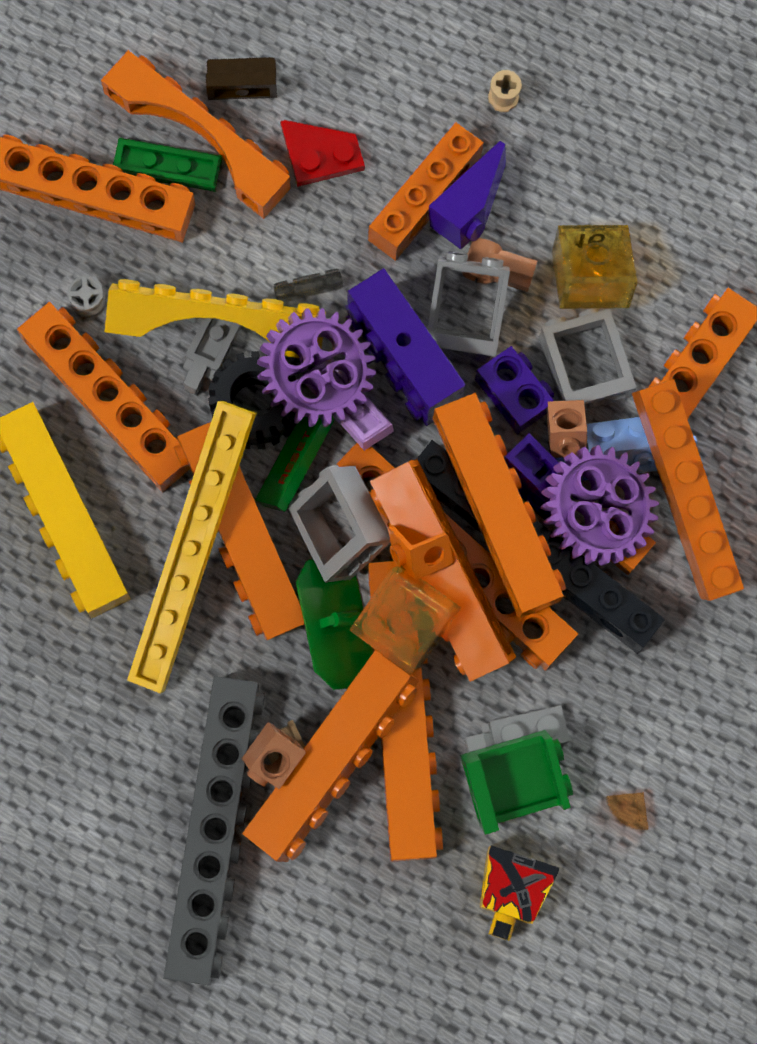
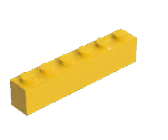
(62, 512)

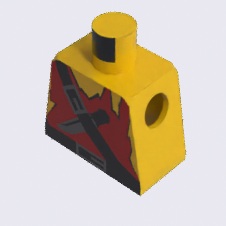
(514, 889)

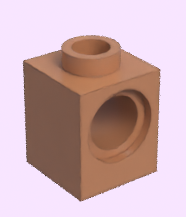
(566, 427)
(268, 741)

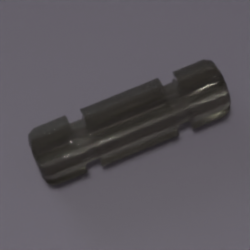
(308, 285)

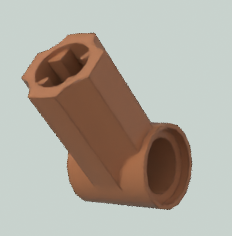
(520, 267)

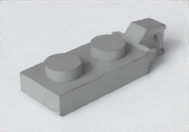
(208, 351)
(520, 725)

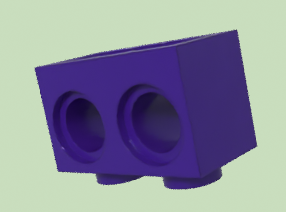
(506, 394)
(532, 465)

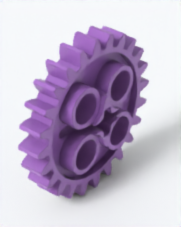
(331, 396)
(595, 536)

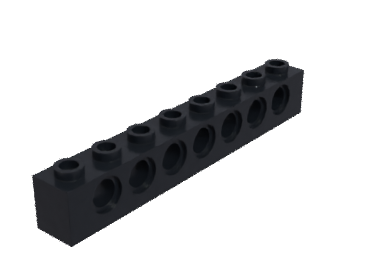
(585, 584)

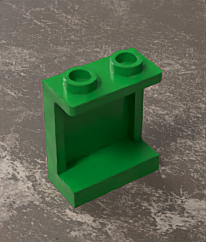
(516, 779)

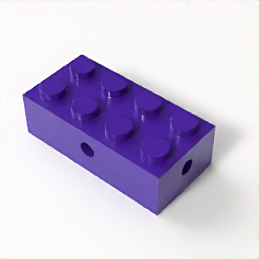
(403, 346)

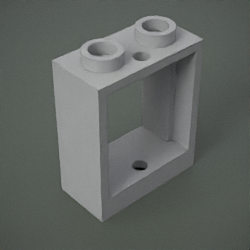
(464, 340)
(596, 394)
(360, 512)

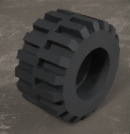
(242, 374)

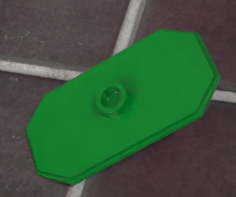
(328, 615)

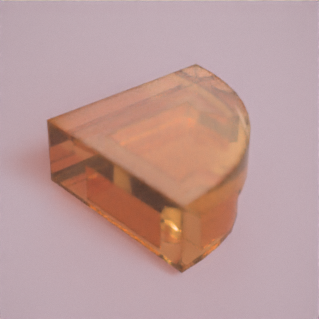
(629, 810)

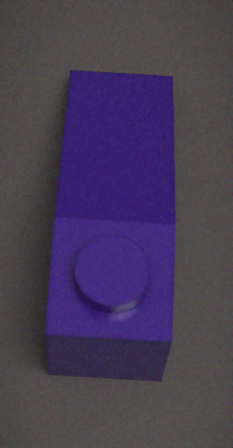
(466, 205)

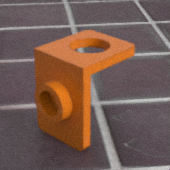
(412, 556)

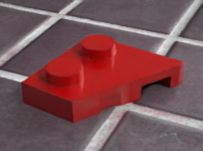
(320, 152)

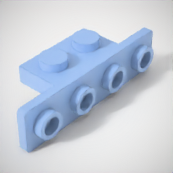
(625, 436)

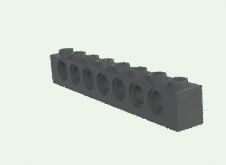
(180, 962)

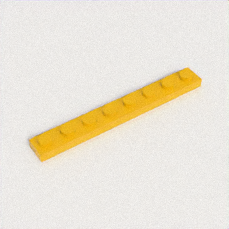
(191, 546)

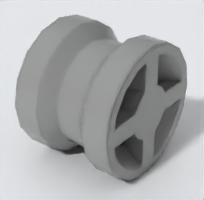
(84, 289)

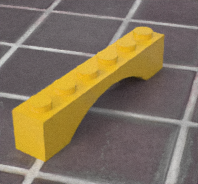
(139, 309)

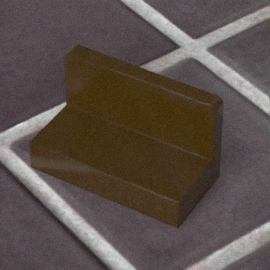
(241, 78)

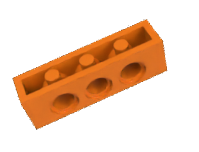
(409, 208)
(738, 318)

